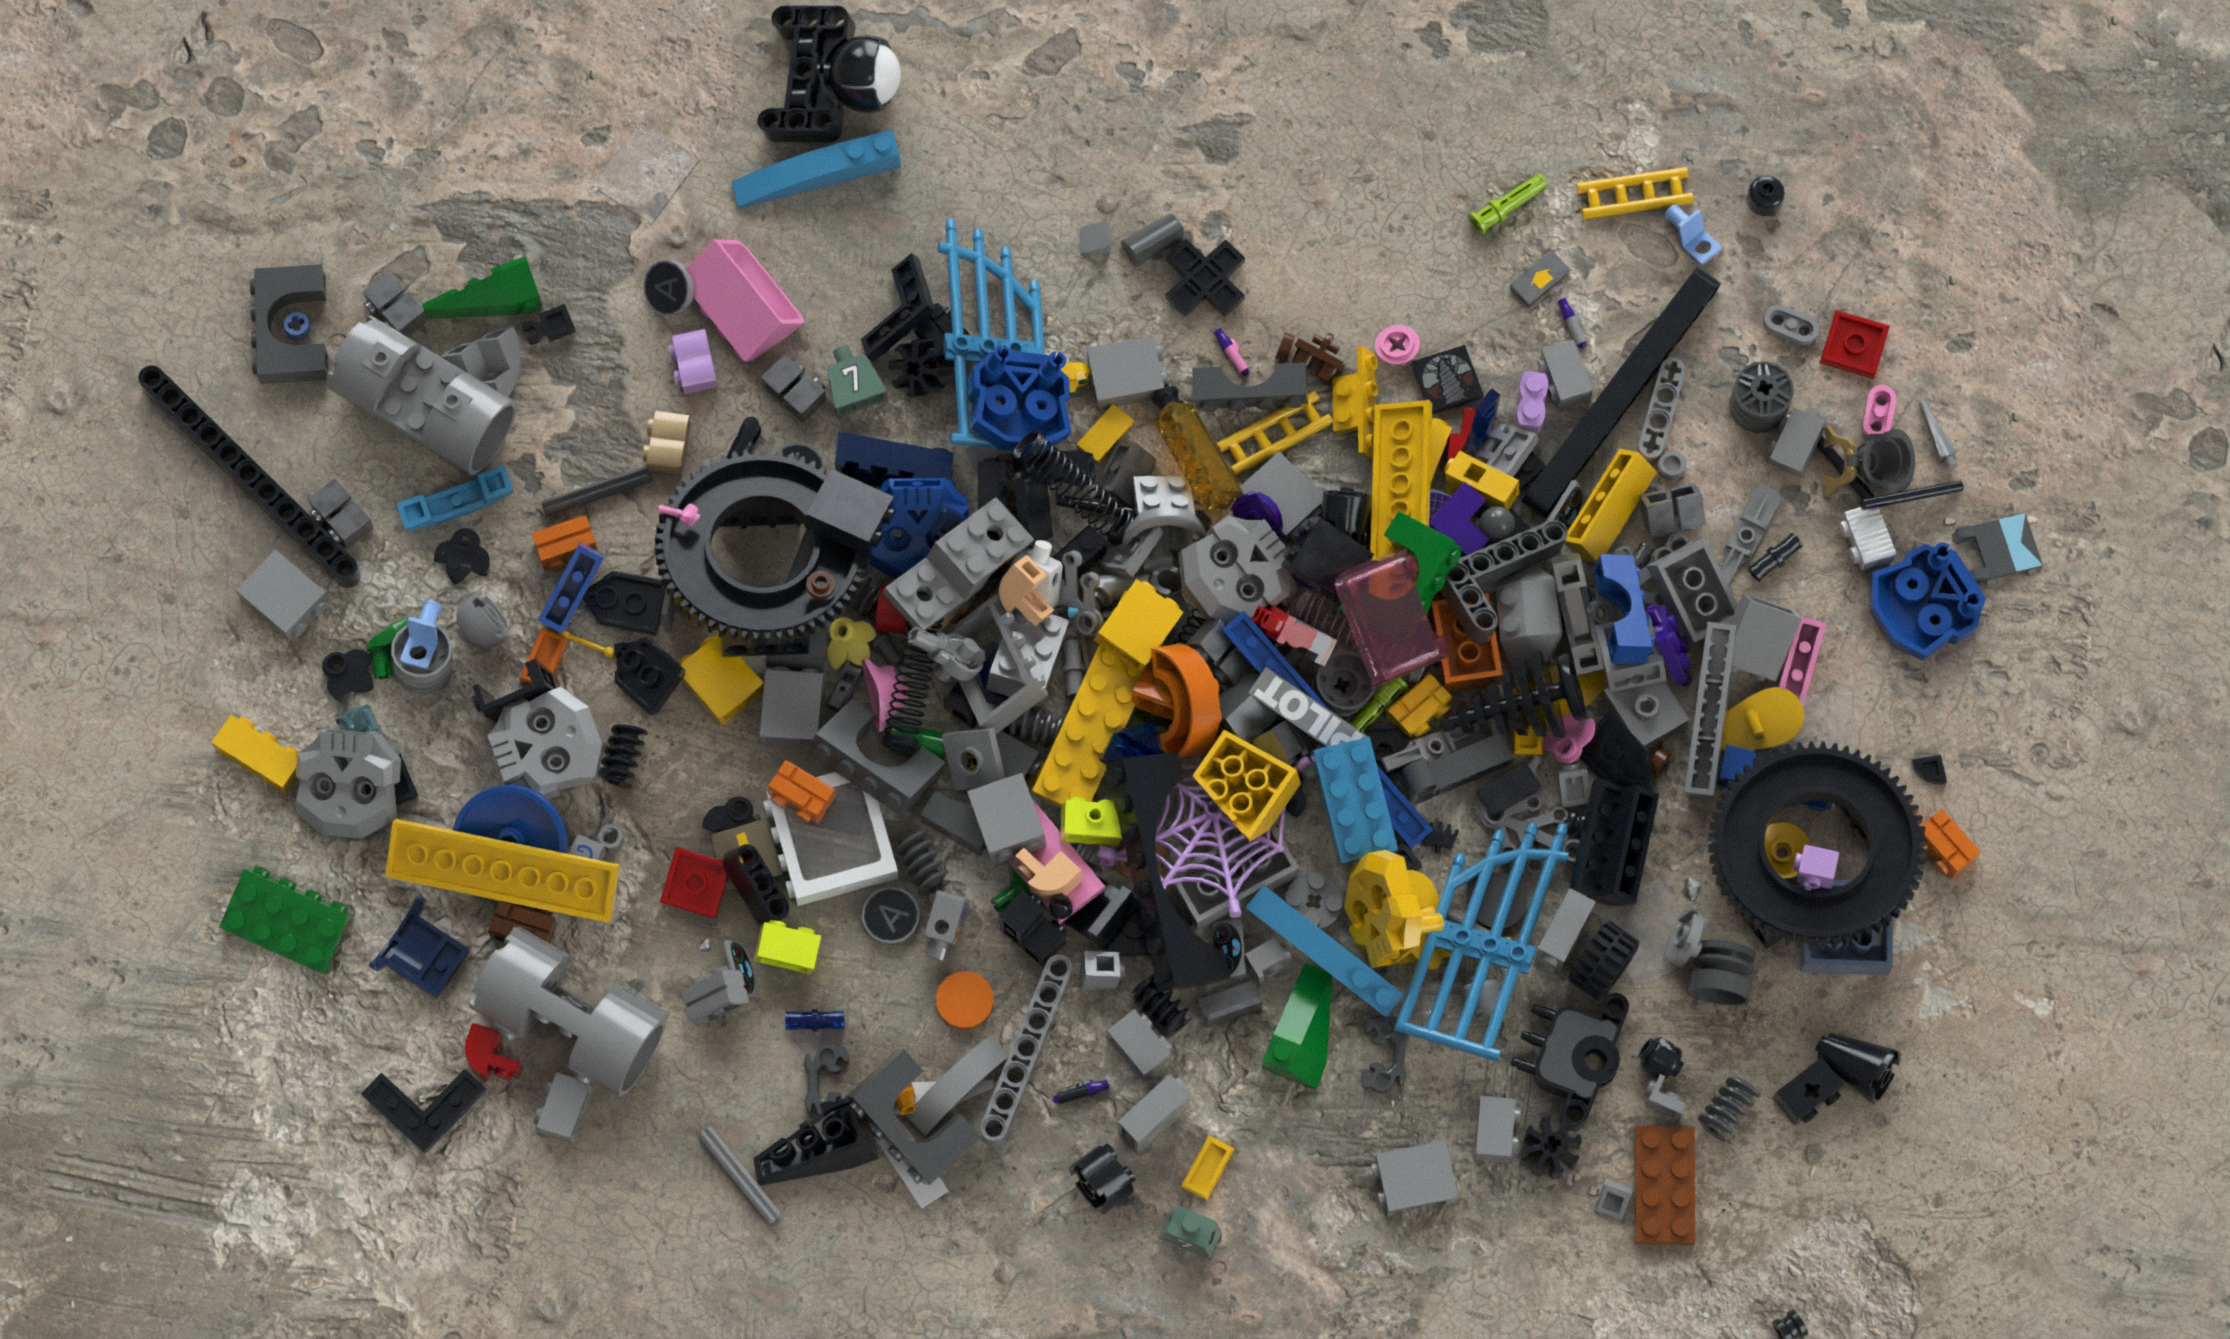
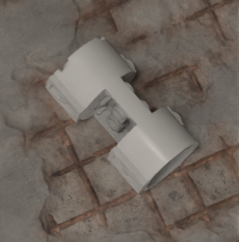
(422, 395)
(524, 987)

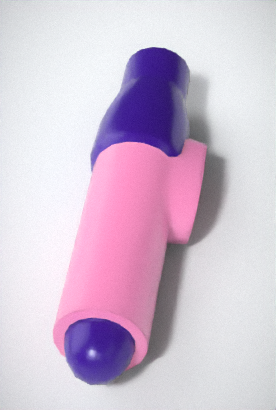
(1232, 350)

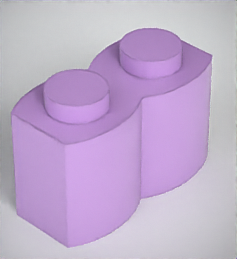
(694, 361)
(1531, 401)

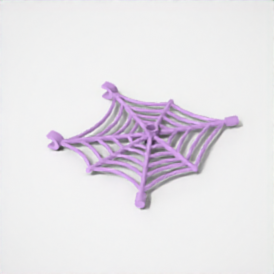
(1213, 816)

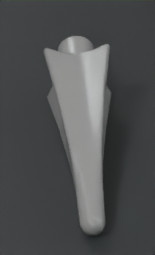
(1943, 447)

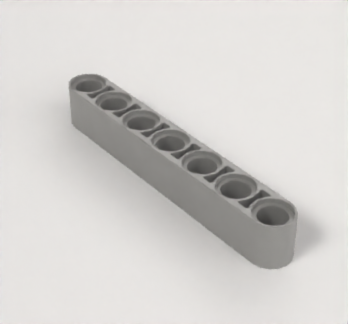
(1026, 1036)

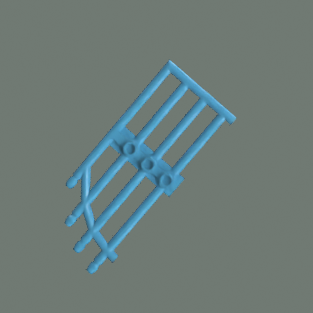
(976, 348)
(1480, 945)

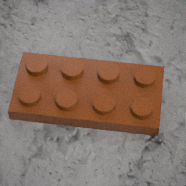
(1664, 1185)

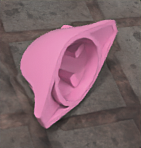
(879, 688)

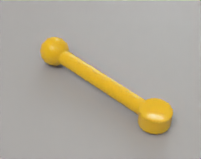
(608, 652)

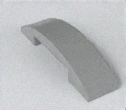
(957, 1084)

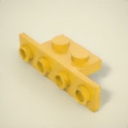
(1356, 400)

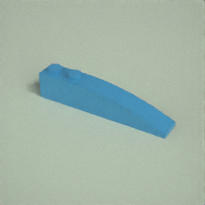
(819, 169)
(1324, 951)

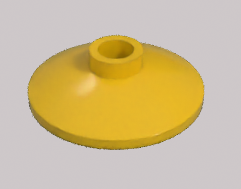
(1791, 840)

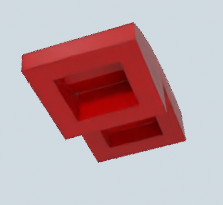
(1458, 442)

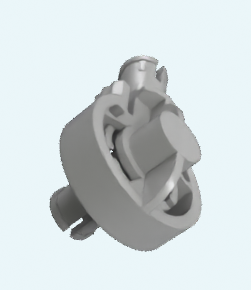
(950, 652)

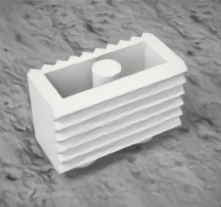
(1868, 537)

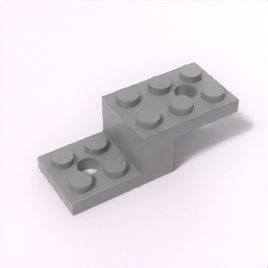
(958, 565)

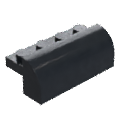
(1614, 843)

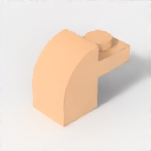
(1019, 592)
(1055, 878)

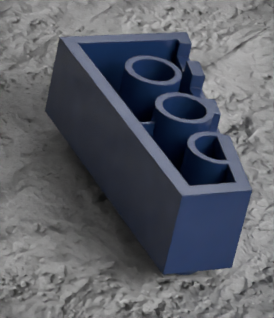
(877, 459)

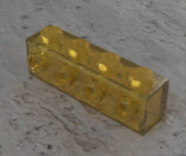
(1197, 456)

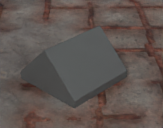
(1243, 713)

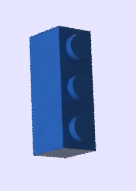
(571, 587)

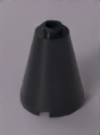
(1859, 1063)

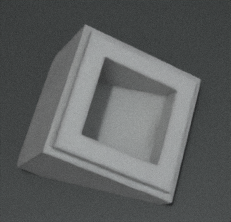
(1095, 238)
(1614, 1199)

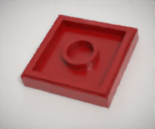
(1854, 344)
(695, 883)

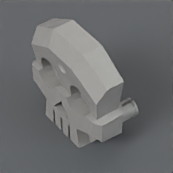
(1218, 585)
(567, 737)
(346, 807)

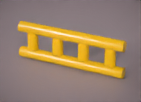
(1646, 180)
(1269, 450)

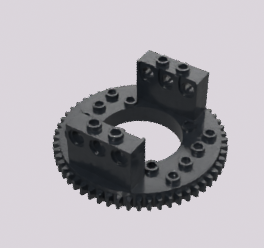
(744, 494)
(1874, 808)

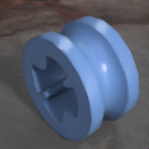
(305, 328)

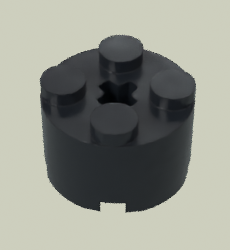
(1103, 1178)

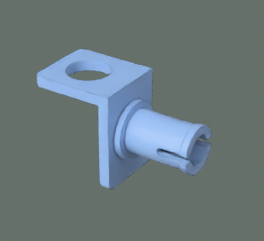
(1692, 233)
(422, 634)

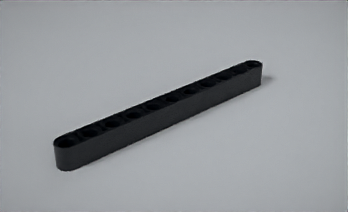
(1621, 392)
(255, 487)

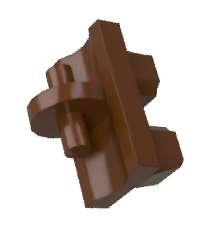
(1329, 364)

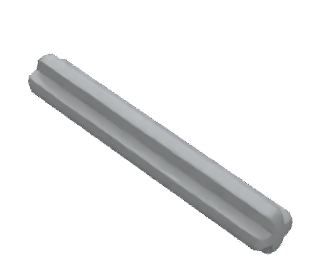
(739, 1175)

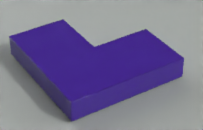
(1454, 519)

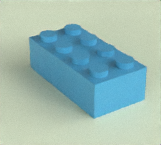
(1353, 800)

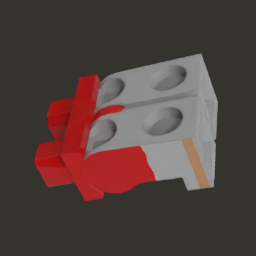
(1289, 630)

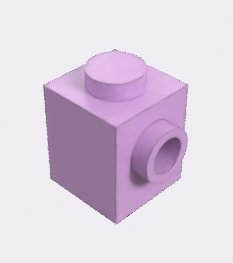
(1816, 867)

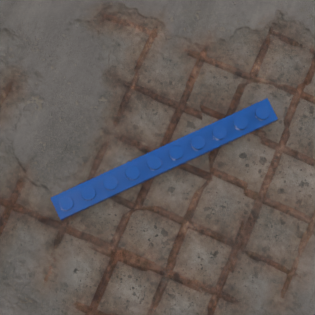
(1262, 653)

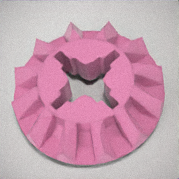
(1396, 335)

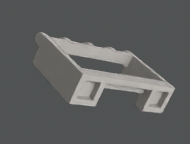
(1026, 697)

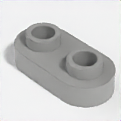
(1791, 324)

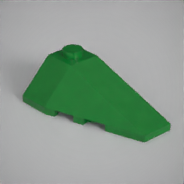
(504, 293)
(1301, 1037)

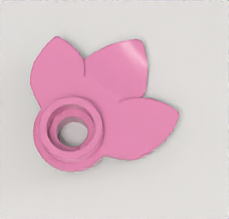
(1577, 735)

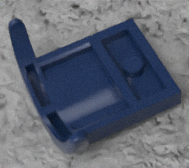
(422, 952)

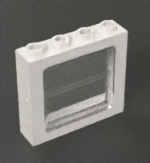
(840, 852)

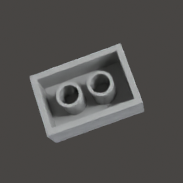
(1693, 589)
(1041, 642)

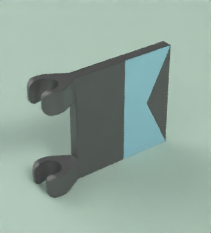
(2003, 545)

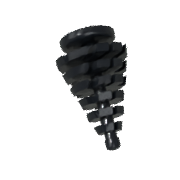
(1533, 698)

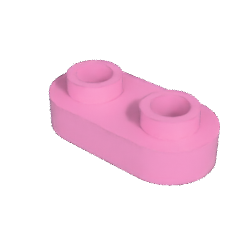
(1876, 414)

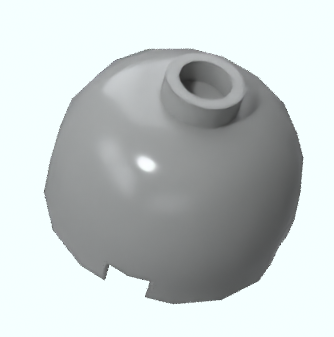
(481, 622)

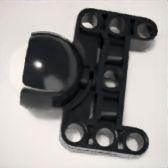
(843, 72)

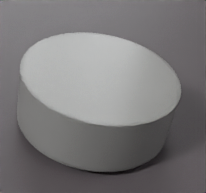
(1671, 465)

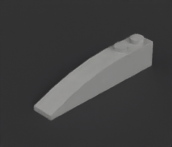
(1710, 712)

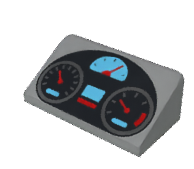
(1569, 505)
(1229, 936)
(739, 959)

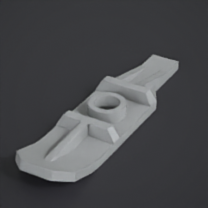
(1754, 520)
(1421, 748)

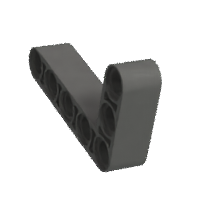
(1494, 569)

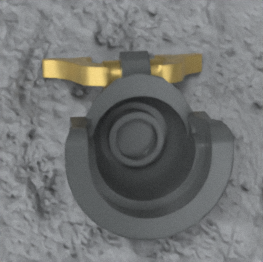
(1882, 461)

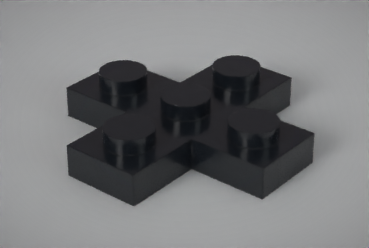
(1205, 278)

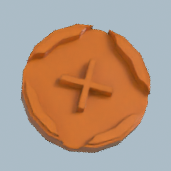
(964, 1000)

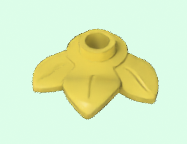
(853, 645)

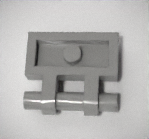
(1510, 451)

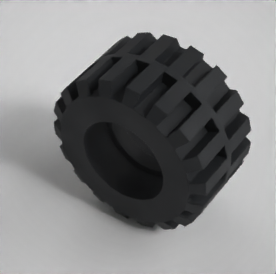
(1603, 960)

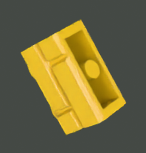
(1420, 707)

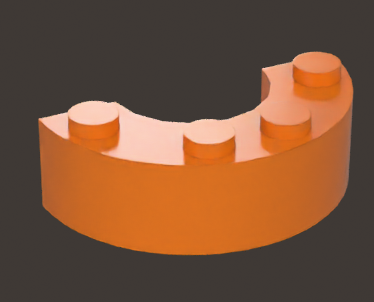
(1194, 699)

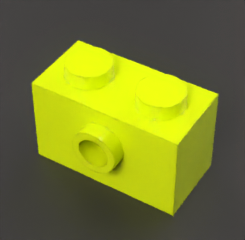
(1090, 822)
(787, 947)

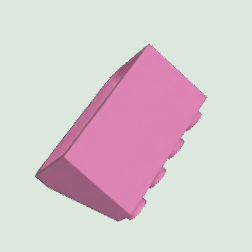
(742, 299)

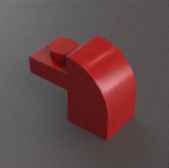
(888, 617)
(482, 1051)

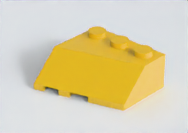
(1246, 784)

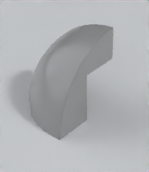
(490, 359)

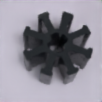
(919, 368)
(1545, 1156)

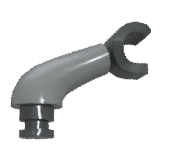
(1164, 580)

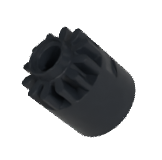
(1348, 513)

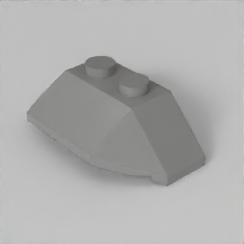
(1528, 614)

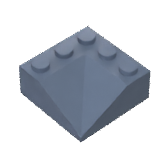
(1868, 957)

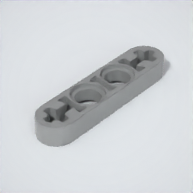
(1661, 409)

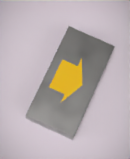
(1540, 278)

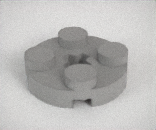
(1316, 886)
(1685, 941)

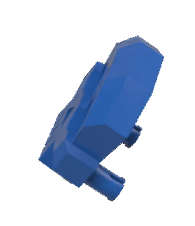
(1020, 384)
(931, 495)
(1906, 612)

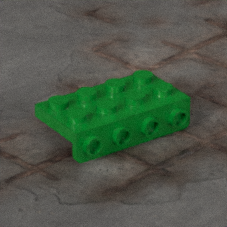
(286, 919)

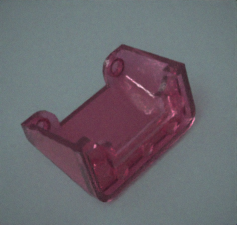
(1389, 617)

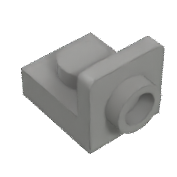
(1573, 784)
(1665, 1103)

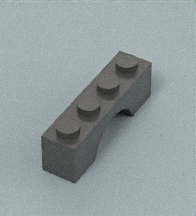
(1284, 387)
(1577, 613)

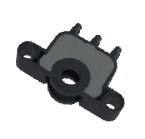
(1569, 1040)

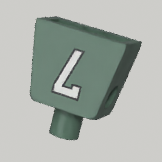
(854, 383)
(1191, 1232)

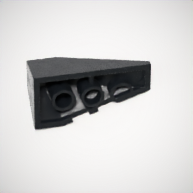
(825, 1145)

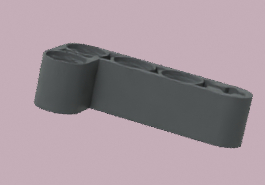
(1456, 769)

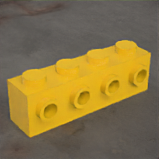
(1610, 505)

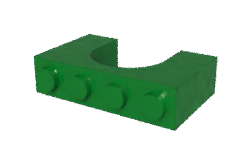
(1433, 550)

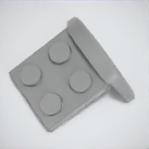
(1161, 503)

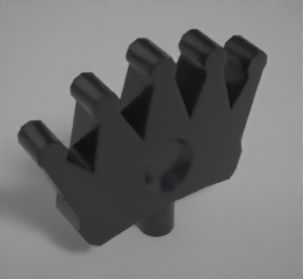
(1439, 838)

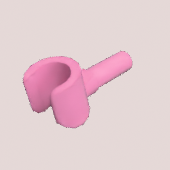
(687, 516)

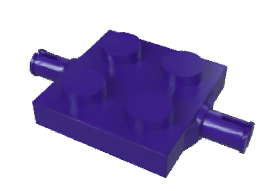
(1670, 643)

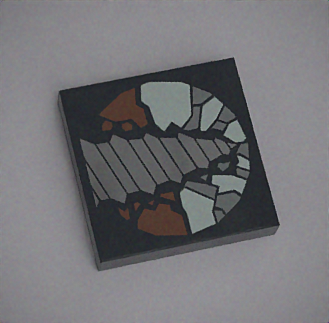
(1447, 379)

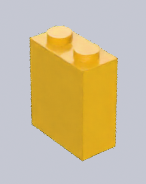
(1138, 624)
(719, 682)

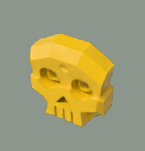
(1385, 909)

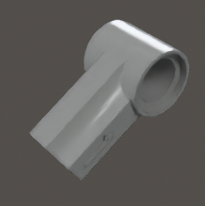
(1160, 553)

